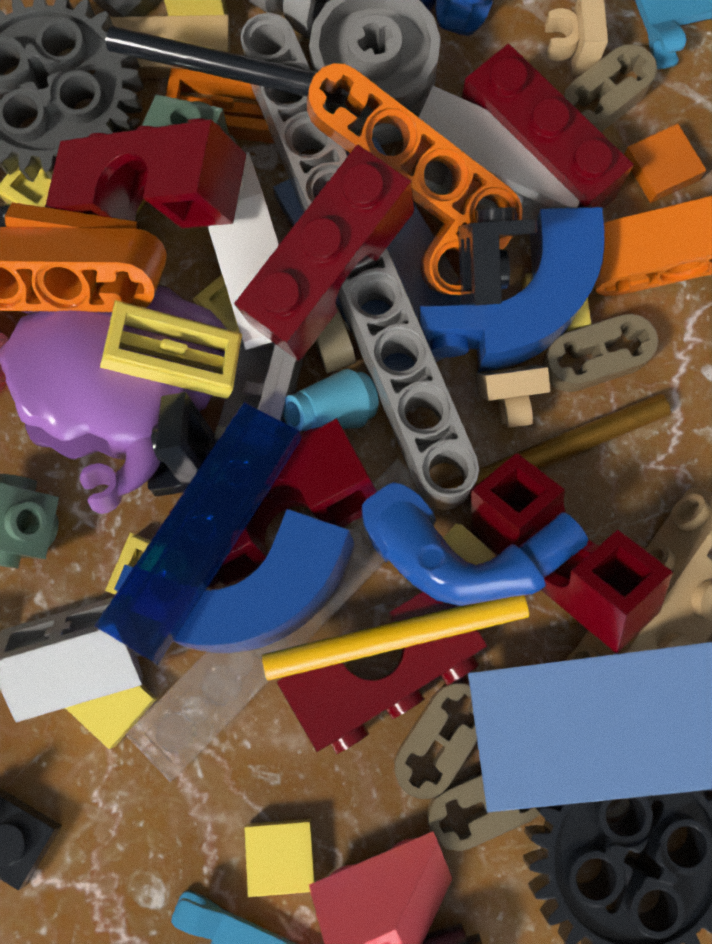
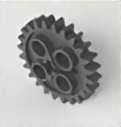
(53, 84)

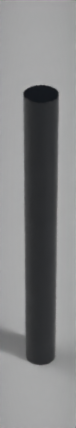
(214, 62)

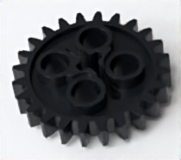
(581, 833)

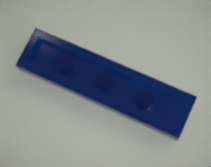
(199, 533)

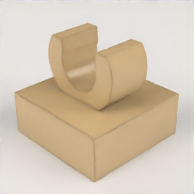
(584, 34)
(512, 390)

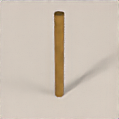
(583, 437)

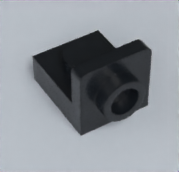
(481, 261)
(180, 444)
(23, 839)

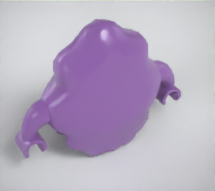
(89, 409)

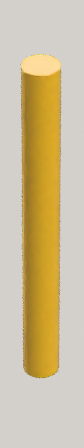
(392, 636)

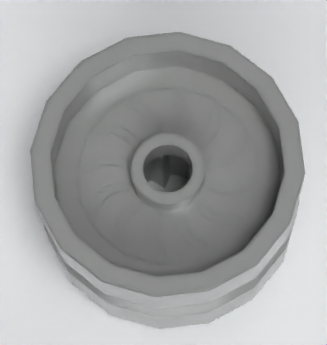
(387, 43)

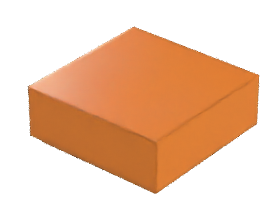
(665, 163)

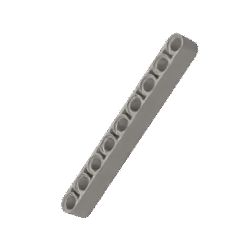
(377, 336)

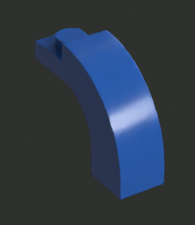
(564, 271)
(277, 596)

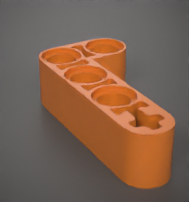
(420, 146)
(656, 248)
(78, 268)

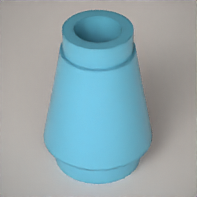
(343, 396)

